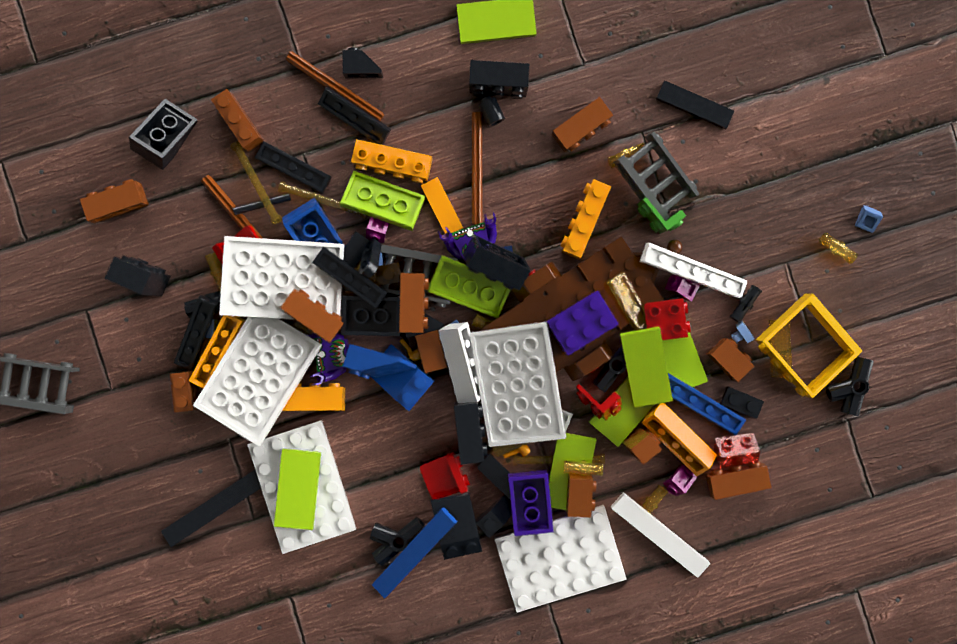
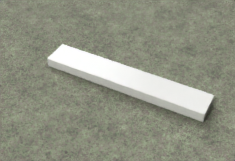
(693, 270)
(660, 534)

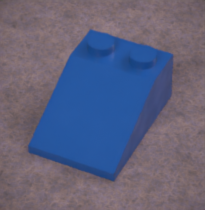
(311, 224)
(373, 363)
(405, 386)

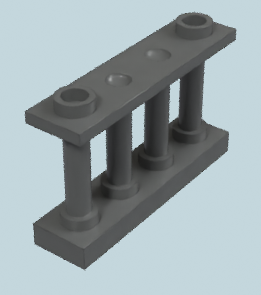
(637, 180)
(409, 258)
(41, 402)

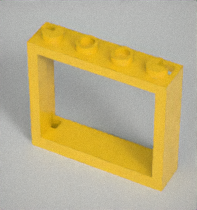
(850, 348)

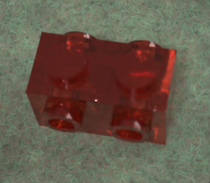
(736, 450)

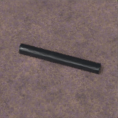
(258, 204)

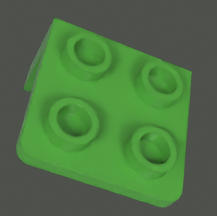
(657, 223)

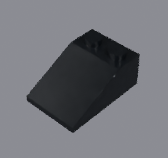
(162, 134)
(464, 535)

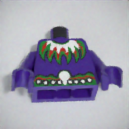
(458, 241)
(330, 358)

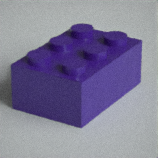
(582, 323)
(530, 502)

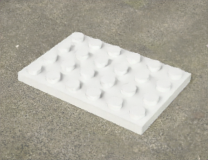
(265, 271)
(257, 376)
(518, 384)
(332, 511)
(560, 563)

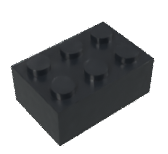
(498, 79)
(496, 263)
(138, 276)
(363, 319)
(470, 432)

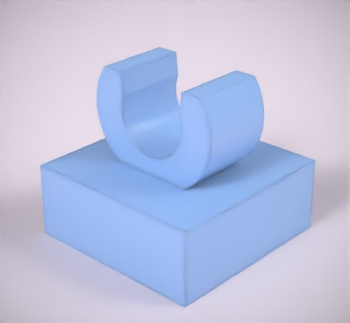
(743, 332)

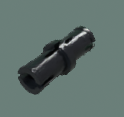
(745, 303)

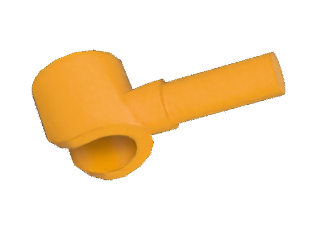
(414, 355)
(523, 450)

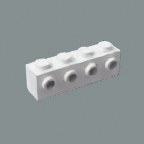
(460, 361)

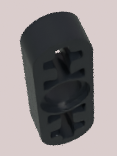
(370, 258)

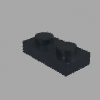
(741, 402)

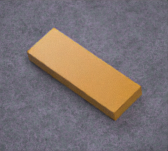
(441, 206)

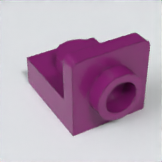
(377, 229)
(682, 287)
(680, 481)

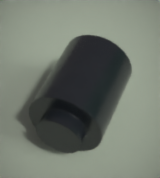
(491, 111)

